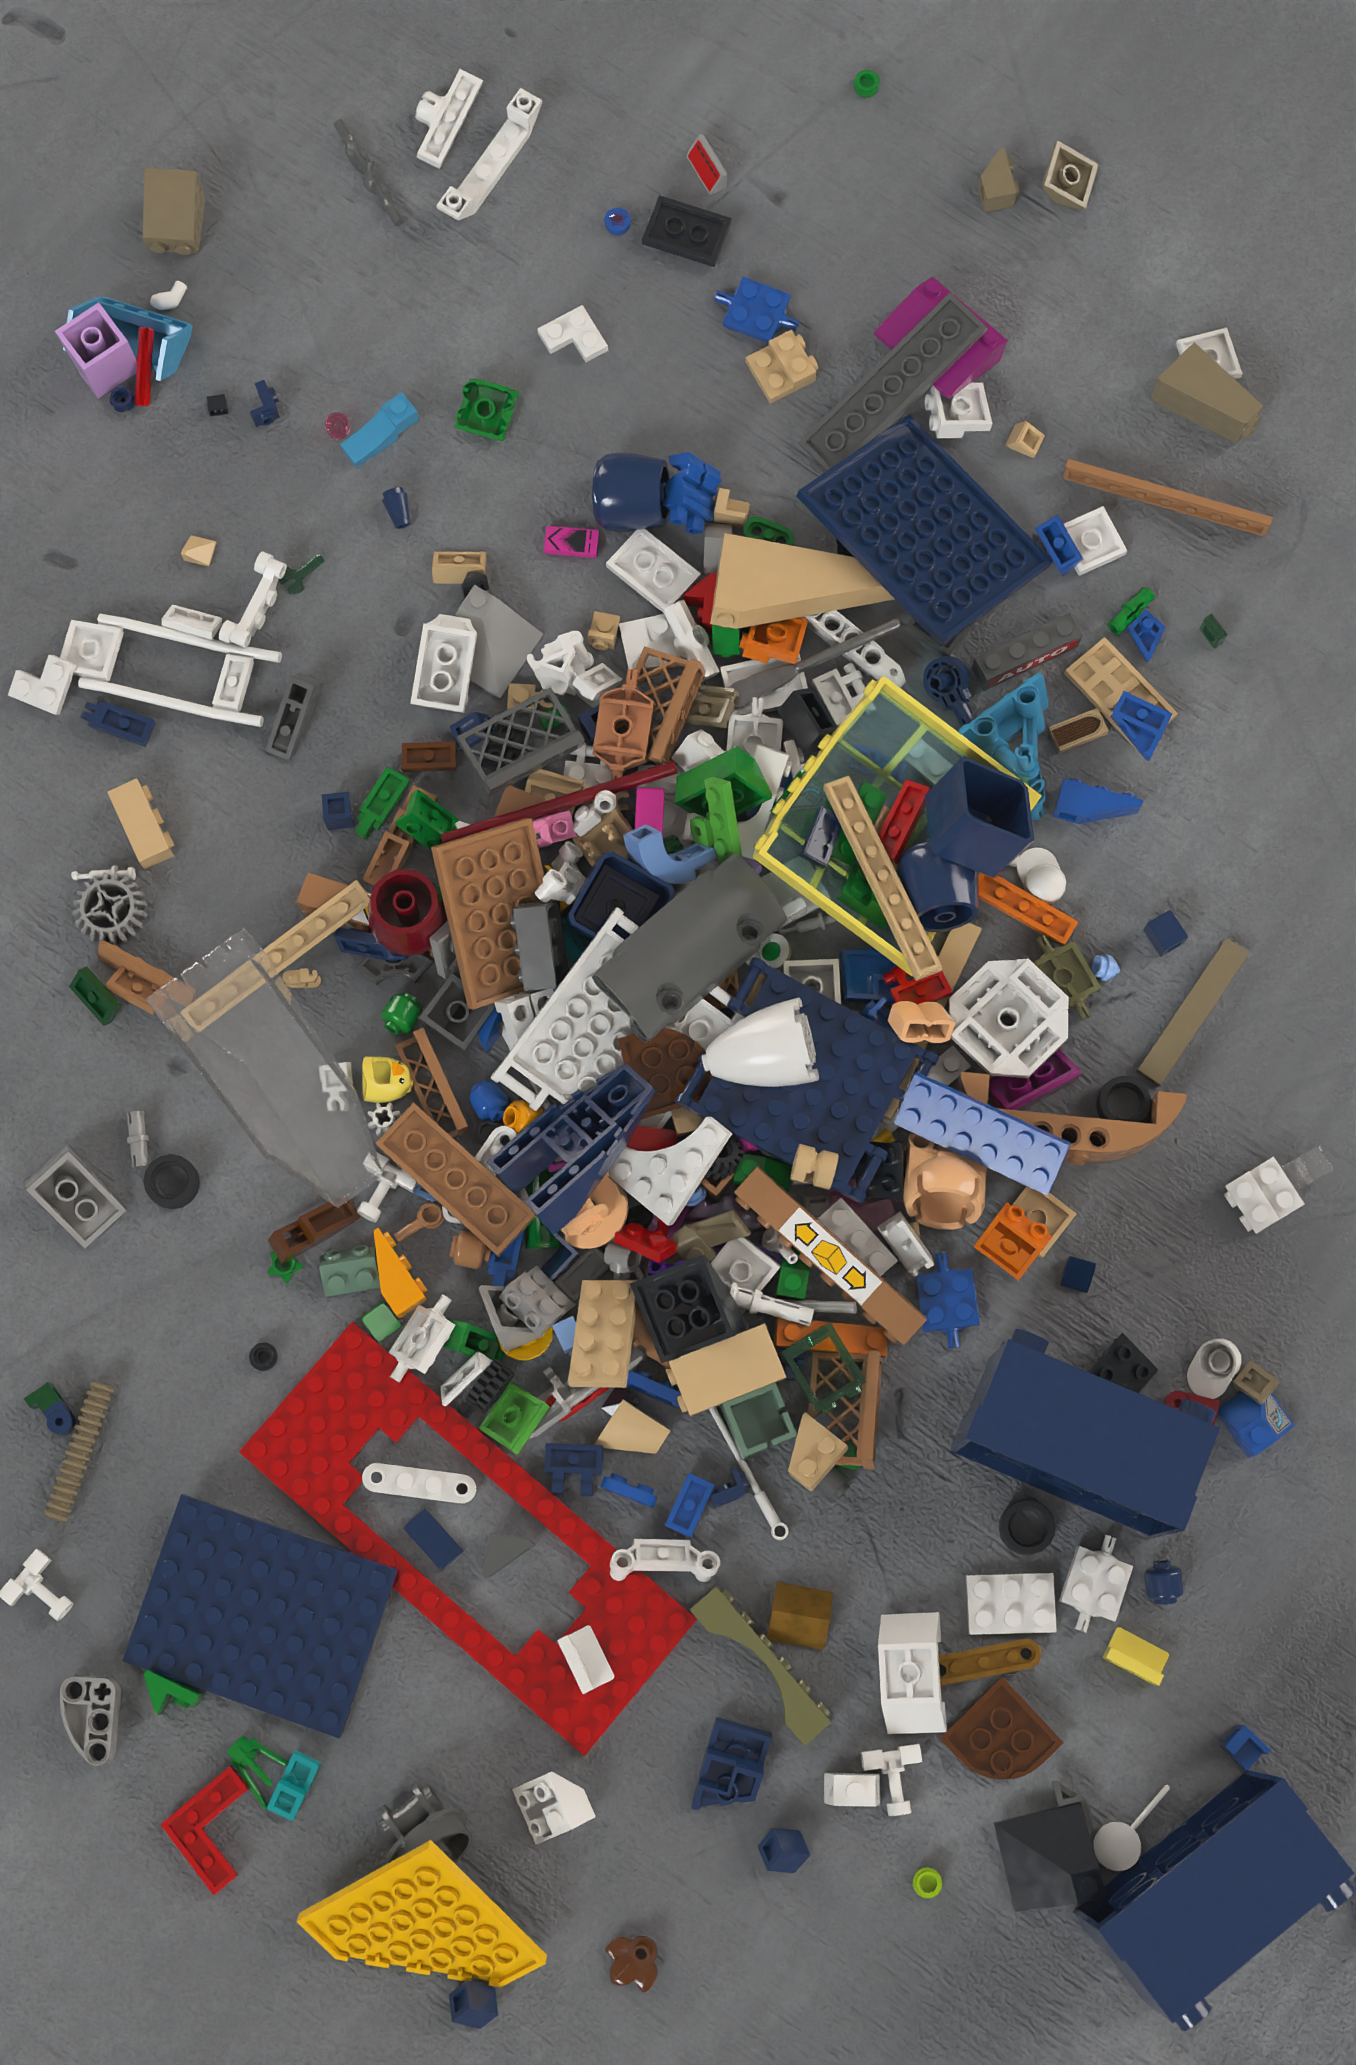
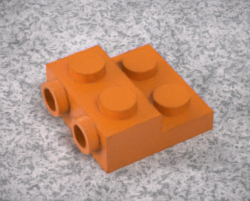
(774, 640)
(1013, 1240)

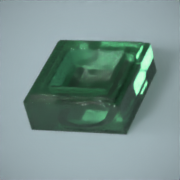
(1213, 631)

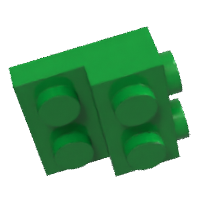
(860, 897)

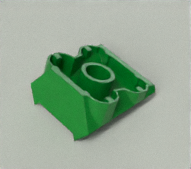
(486, 409)

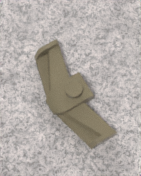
(701, 1236)

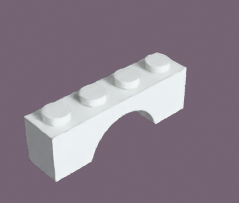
(773, 766)

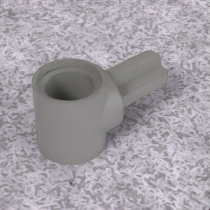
(621, 1260)

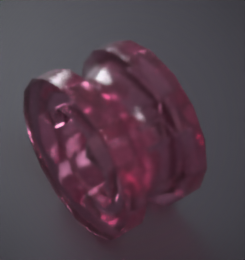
(332, 420)

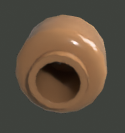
(468, 1250)

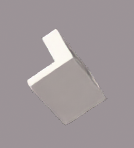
(586, 1659)

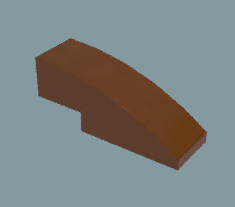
(312, 1229)

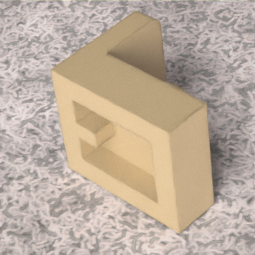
(603, 631)

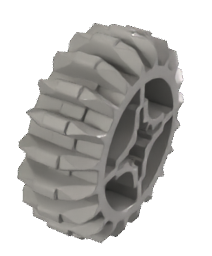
(119, 906)

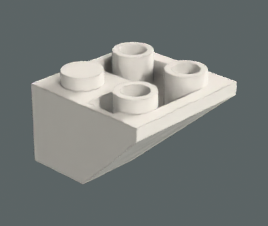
(552, 1806)

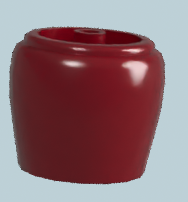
(406, 911)

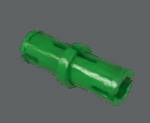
(1131, 610)

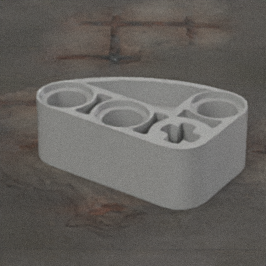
(81, 1716)

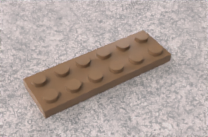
(456, 1179)

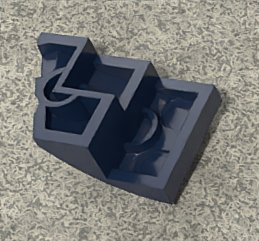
(731, 1764)

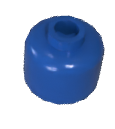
(489, 1100)

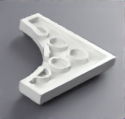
(670, 1176)

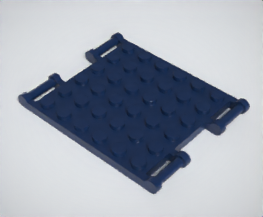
(858, 1078)

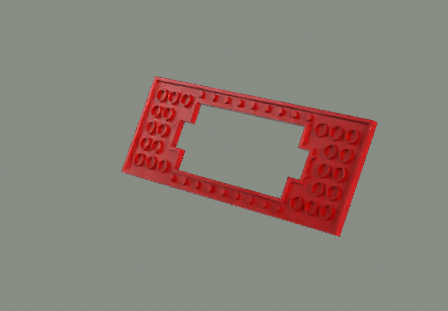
(308, 1455)

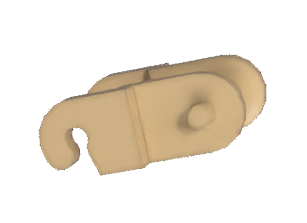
(301, 978)

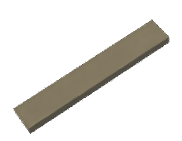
(1192, 1012)

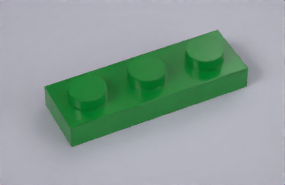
(873, 801)

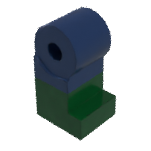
(58, 1414)

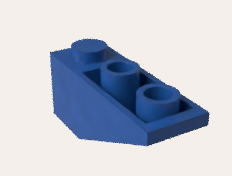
(1087, 803)

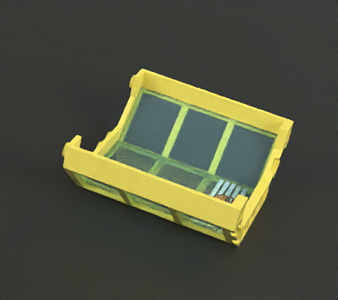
(880, 743)

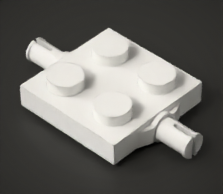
(754, 730)
(422, 1339)
(1096, 1583)

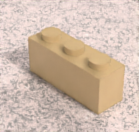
(142, 823)

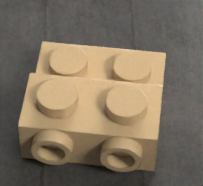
(782, 366)

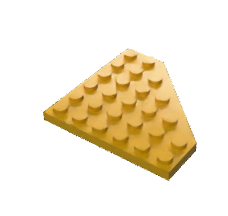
(423, 1918)

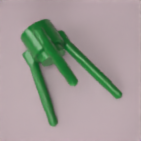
(243, 1755)

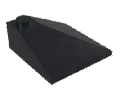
(687, 1308)
(1049, 1859)

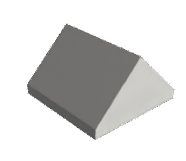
(507, 1325)

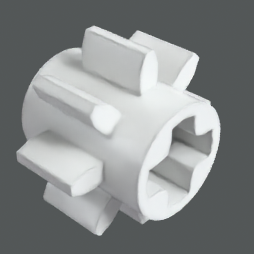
(381, 1112)

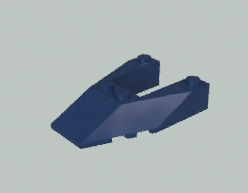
(585, 1134)

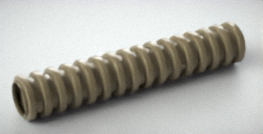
(78, 1452)

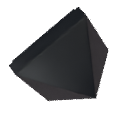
(474, 579)

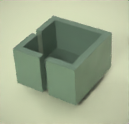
(756, 1420)

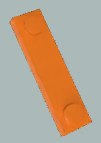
(1026, 908)
(856, 1338)

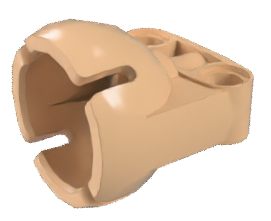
(942, 1185)

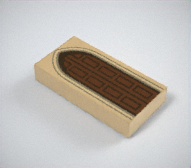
(1078, 730)

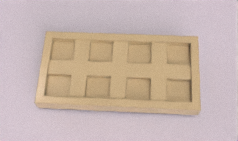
(1103, 677)
(603, 1334)

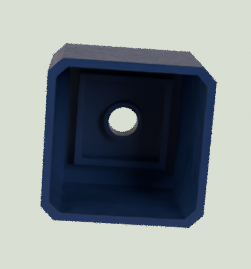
(979, 817)
(618, 879)

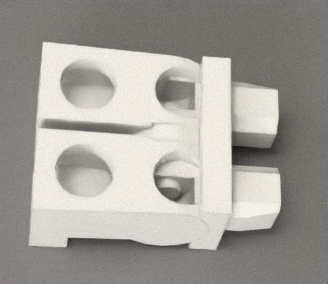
(520, 1011)

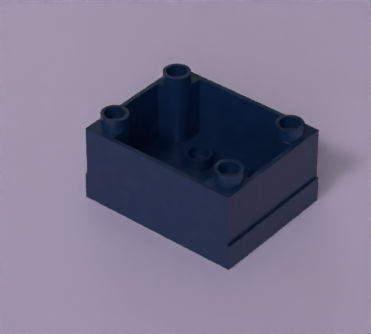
(1087, 1438)
(1216, 1894)

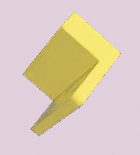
(1136, 1656)

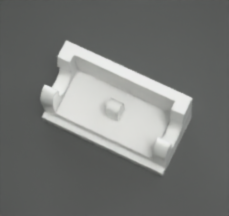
(906, 1243)

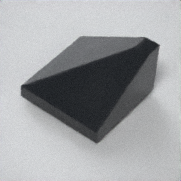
(615, 1399)

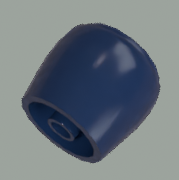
(629, 492)
(939, 889)

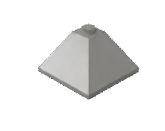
(501, 641)

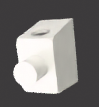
(852, 1789)

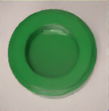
(866, 83)

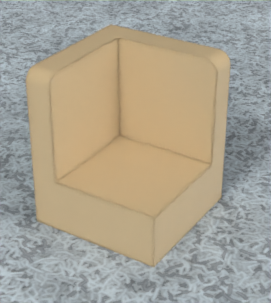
(729, 510)

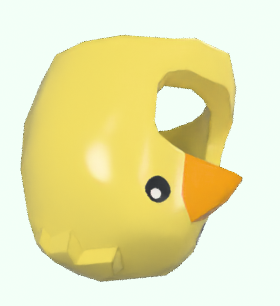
(384, 1079)

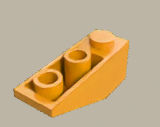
(396, 1283)

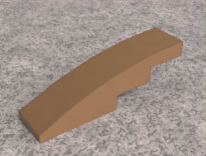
(393, 847)

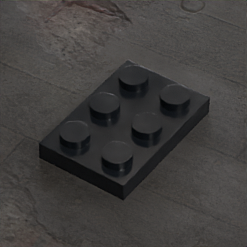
(686, 231)

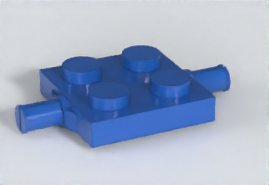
(756, 310)
(948, 1300)

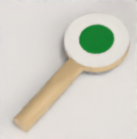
(773, 953)

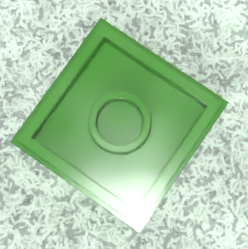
(514, 1417)

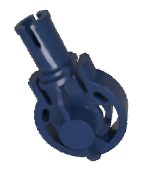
(950, 686)

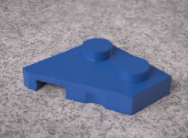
(1140, 722)

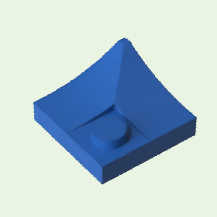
(863, 975)

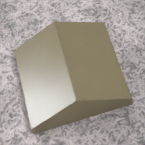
(1069, 177)

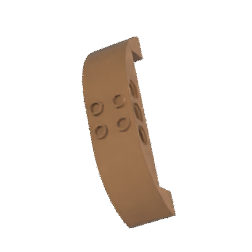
(1114, 1137)

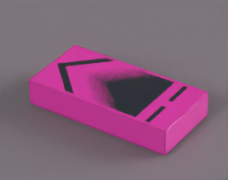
(571, 542)

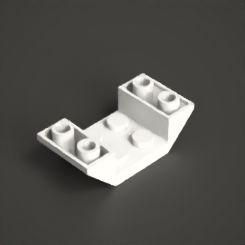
(911, 1673)

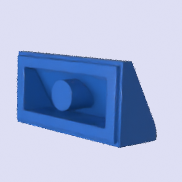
(1059, 544)

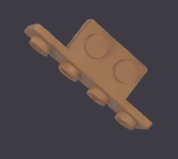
(133, 978)

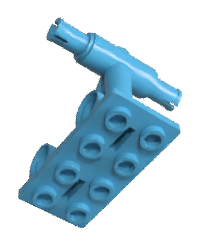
(1014, 714)

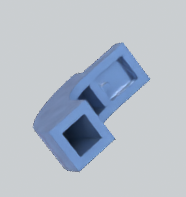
(648, 852)

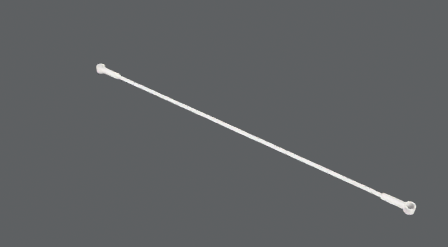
(760, 1496)

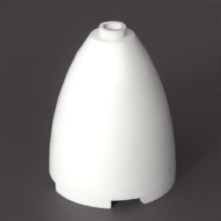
(765, 1049)

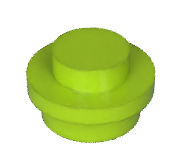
(927, 1882)

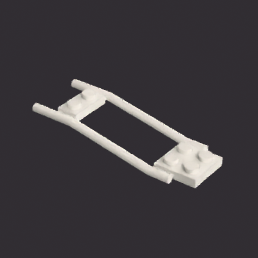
(97, 646)

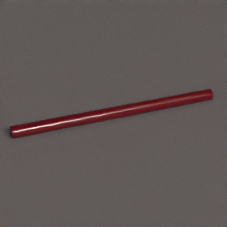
(566, 801)

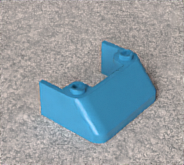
(170, 334)

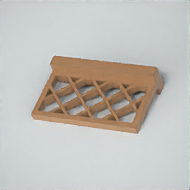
(678, 707)
(868, 1403)

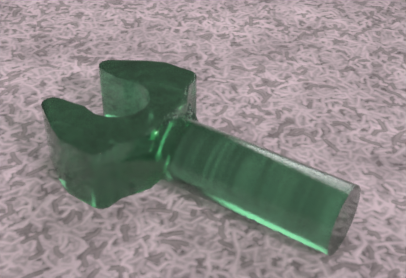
(300, 574)

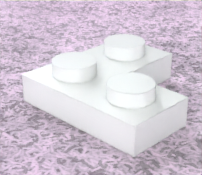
(576, 328)
(49, 690)

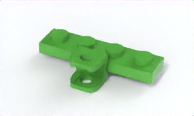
(720, 824)

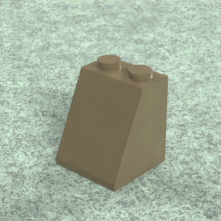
(172, 211)

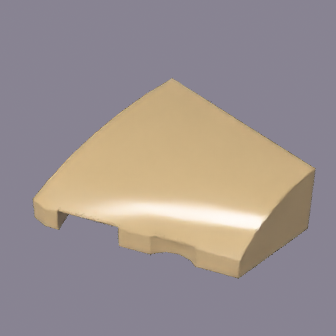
(633, 1431)

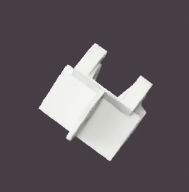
(561, 664)

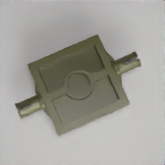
(1070, 972)

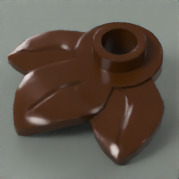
(630, 1965)

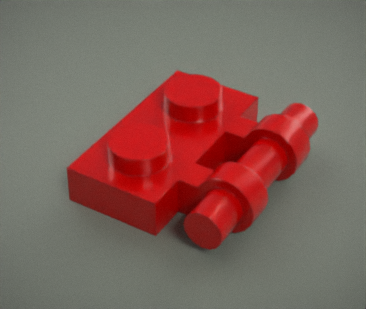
(924, 990)

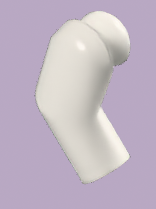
(170, 299)

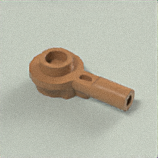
(428, 1216)

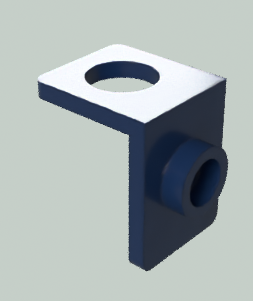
(560, 1260)

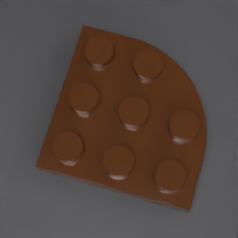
(666, 1065)
(1001, 1735)

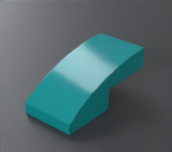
(294, 1785)

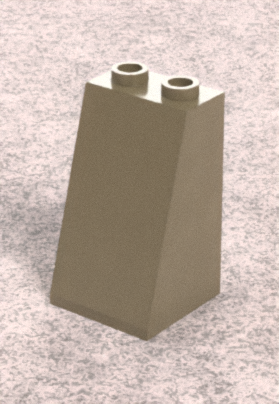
(1207, 395)

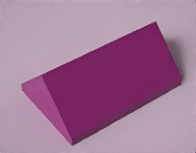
(1021, 1093)

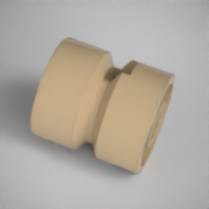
(814, 1166)

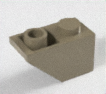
(996, 183)

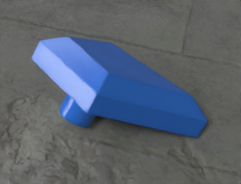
(1146, 633)

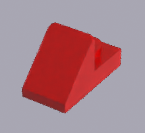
(702, 597)

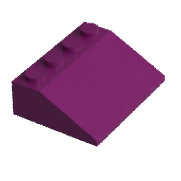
(968, 367)

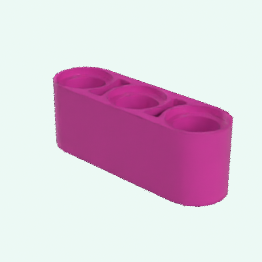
(650, 808)

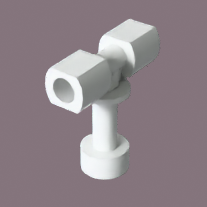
(392, 1177)
(30, 1582)
(891, 1764)

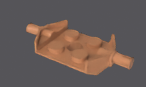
(627, 749)

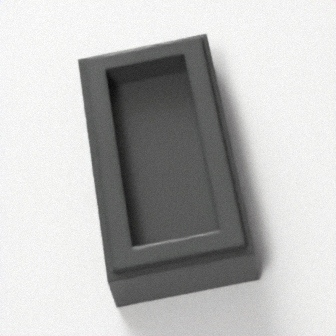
(588, 1267)

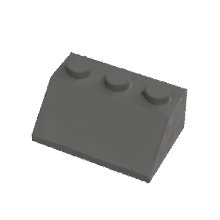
(540, 944)

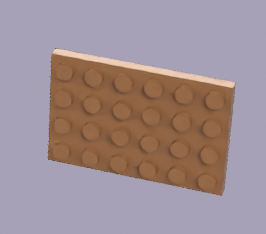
(480, 887)

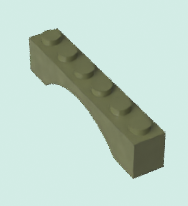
(800, 1712)

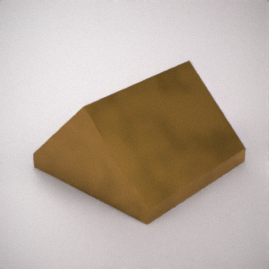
(800, 1615)

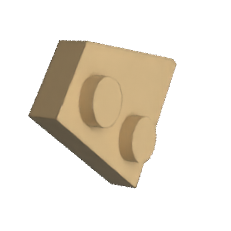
(814, 1453)

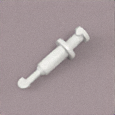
(130, 872)

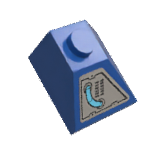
(1254, 1424)

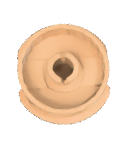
(597, 1223)

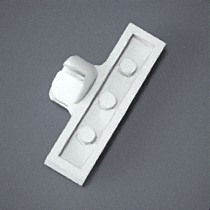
(445, 116)

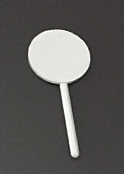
(1118, 1844)

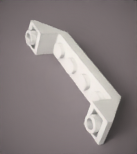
(495, 160)

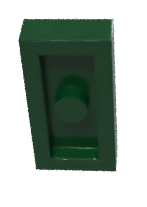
(95, 995)

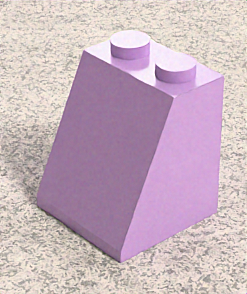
(98, 350)

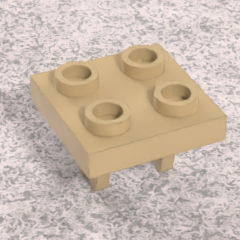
(605, 837)

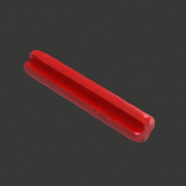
(144, 366)

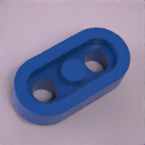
(641, 1494)

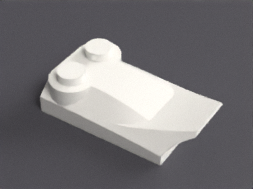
(444, 664)

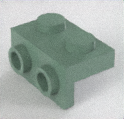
(349, 1270)

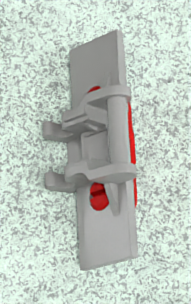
(568, 1400)

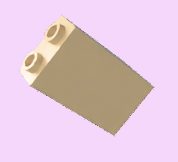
(725, 1370)

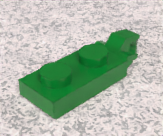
(381, 802)

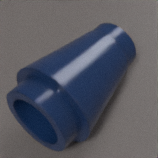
(397, 507)

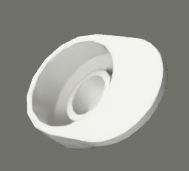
(1041, 875)
(1213, 1368)

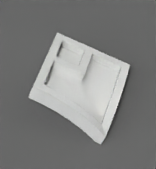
(648, 632)

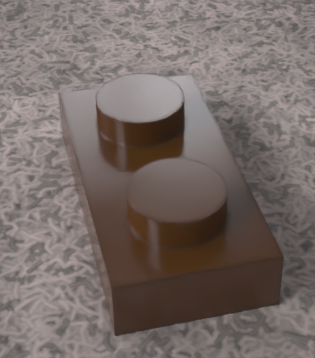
(429, 756)

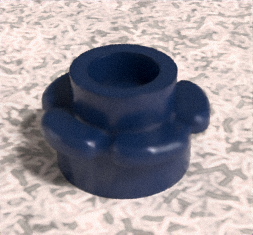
(119, 394)

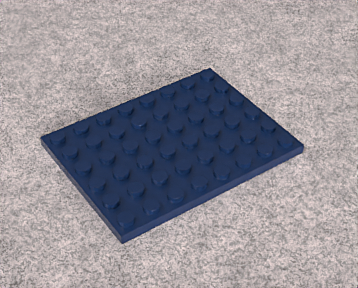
(924, 529)
(260, 1615)

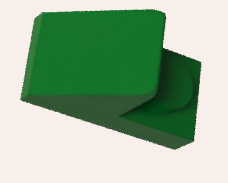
(162, 1688)

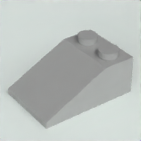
(75, 1196)

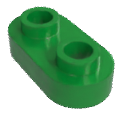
(769, 531)

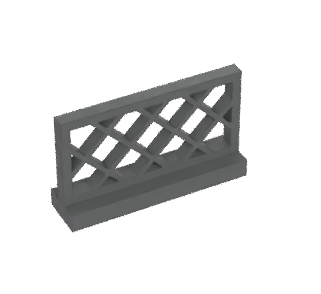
(530, 762)

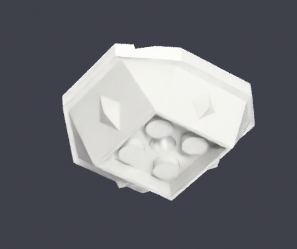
(1016, 991)

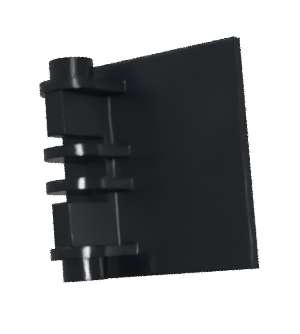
(889, 1178)
(1124, 1365)

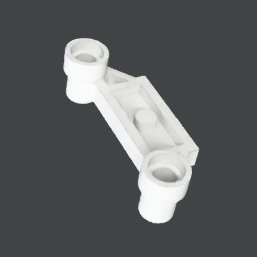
(263, 598)
(566, 879)
(663, 1556)

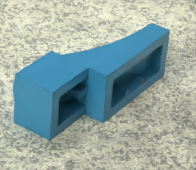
(381, 430)

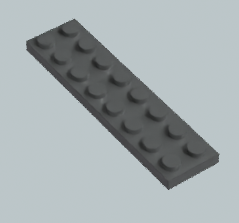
(894, 383)

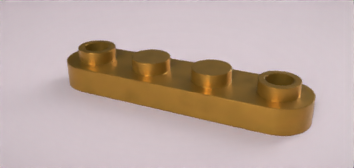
(988, 1661)

